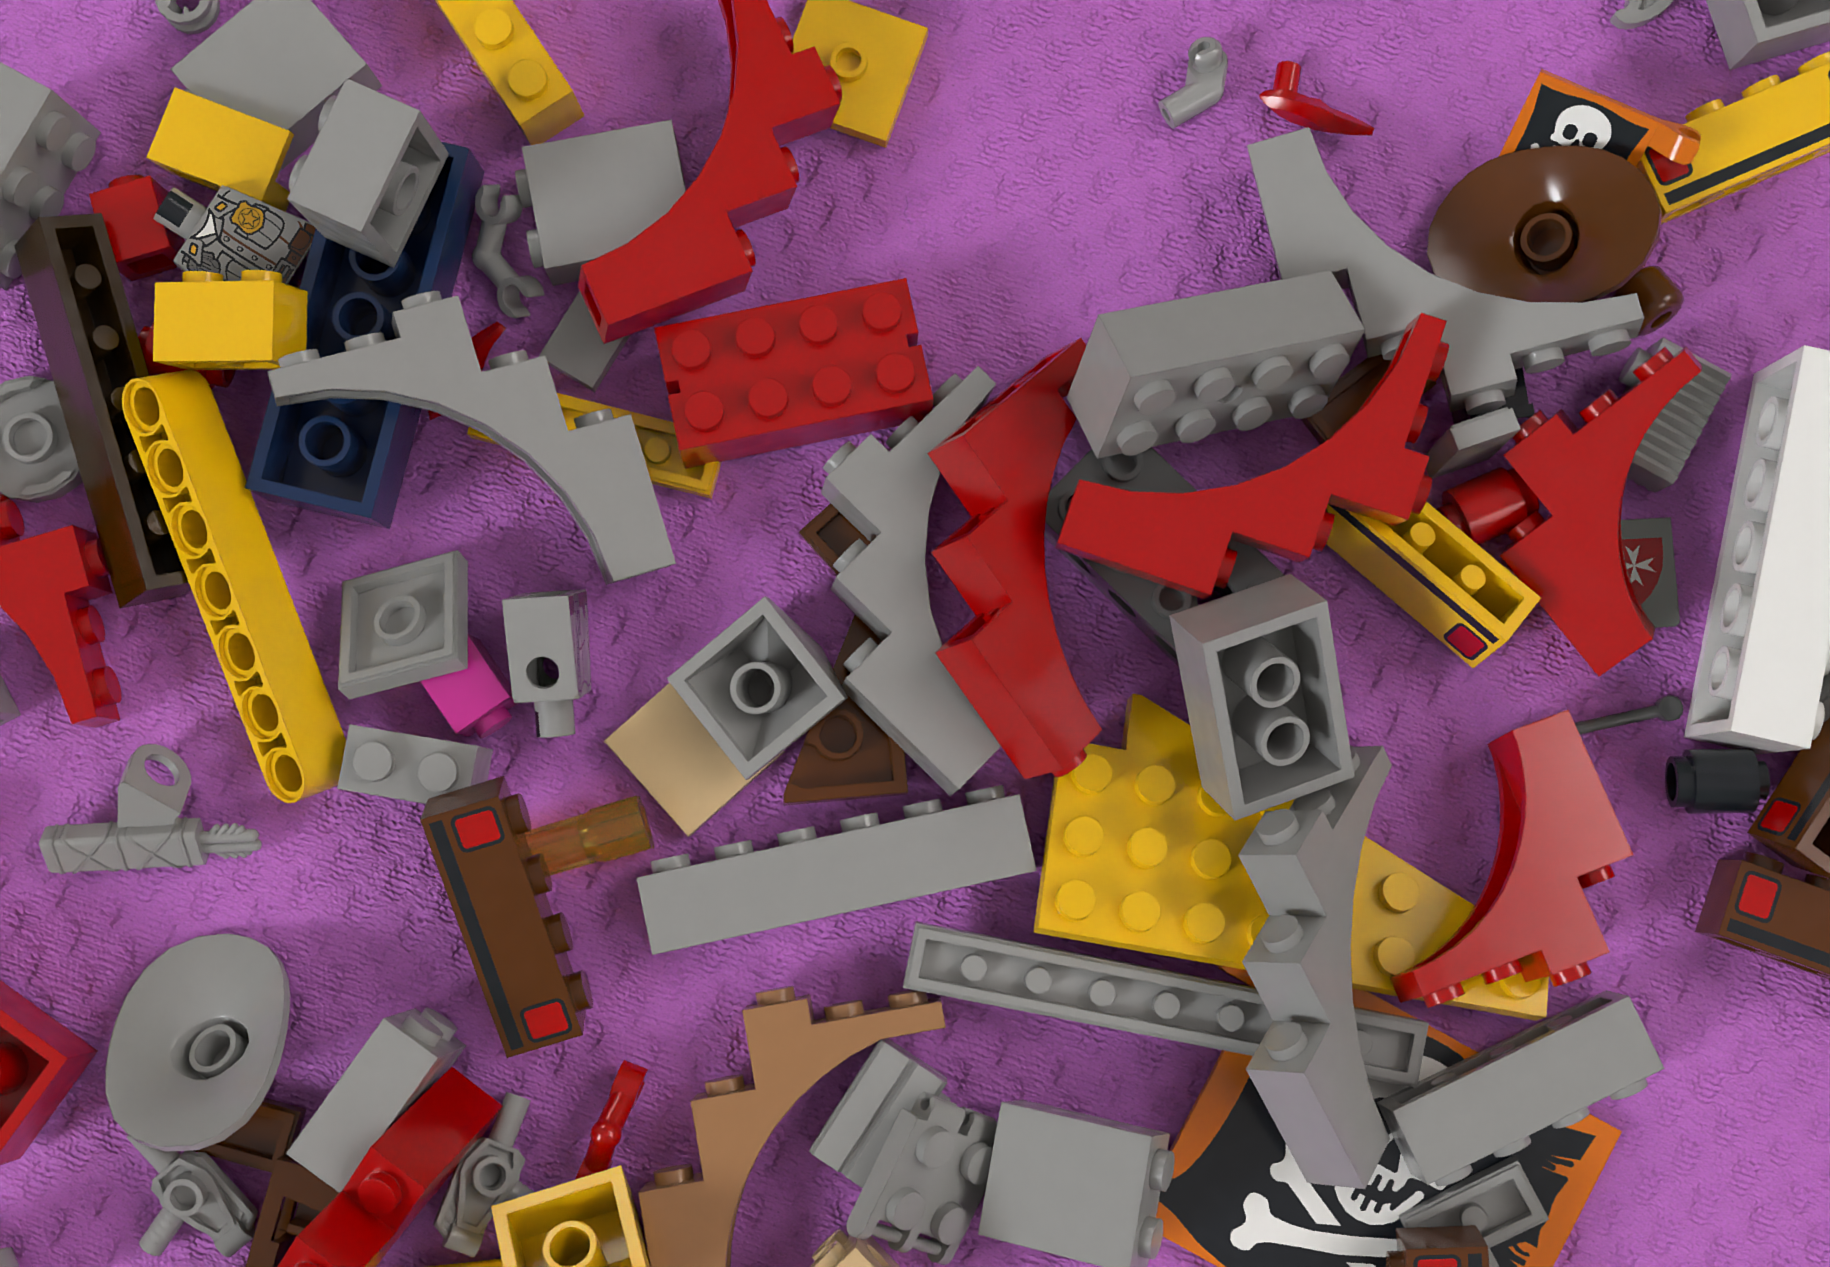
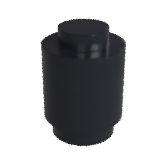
(1716, 781)

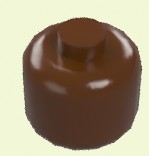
(1657, 297)

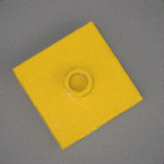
(871, 58)

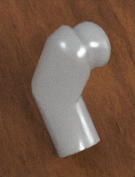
(1203, 83)

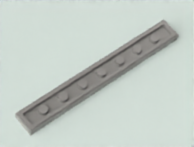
(1132, 997)

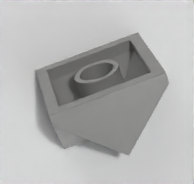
(759, 686)

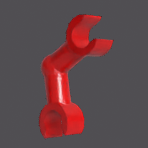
(608, 1129)

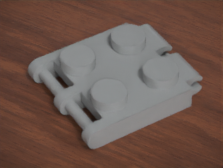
(927, 1179)

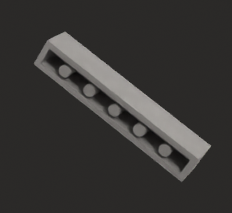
(836, 872)

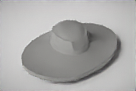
(198, 1042)

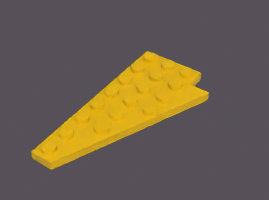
(1156, 869)

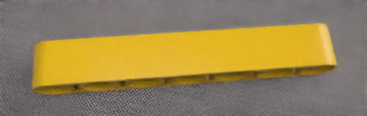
(236, 582)

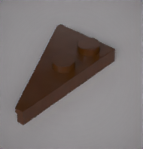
(846, 750)

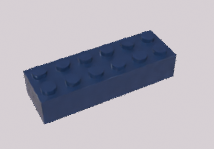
(354, 452)

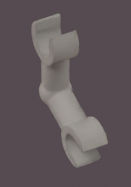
(488, 254)

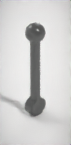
(1665, 708)

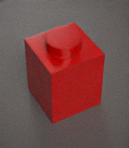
(137, 240)

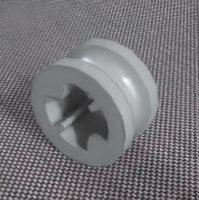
(190, 21)

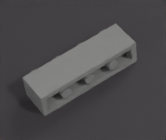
(1521, 1087)

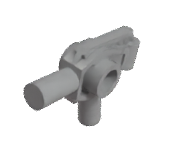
(482, 1179)
(200, 1194)

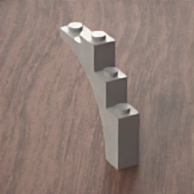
(1486, 333)
(435, 368)
(887, 588)
(1301, 966)

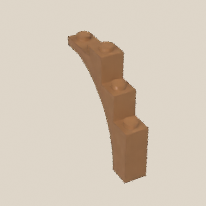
(694, 1215)

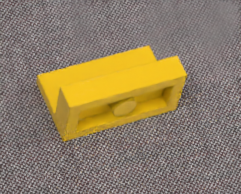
(221, 148)

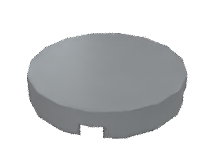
(34, 442)

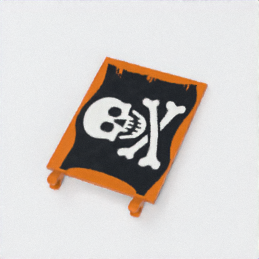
(1248, 1204)

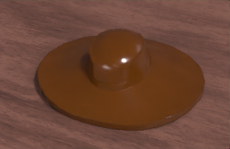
(1546, 225)

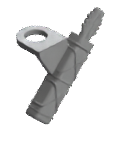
(146, 827)

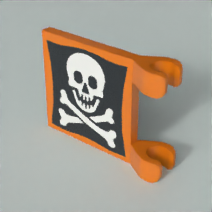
(1573, 115)

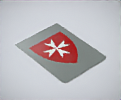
(1652, 567)

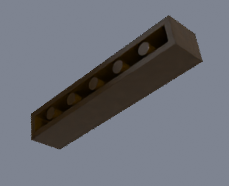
(91, 359)

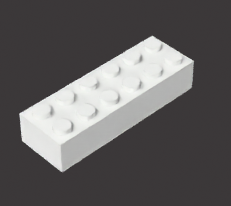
(1772, 578)

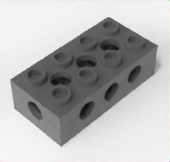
(1139, 599)

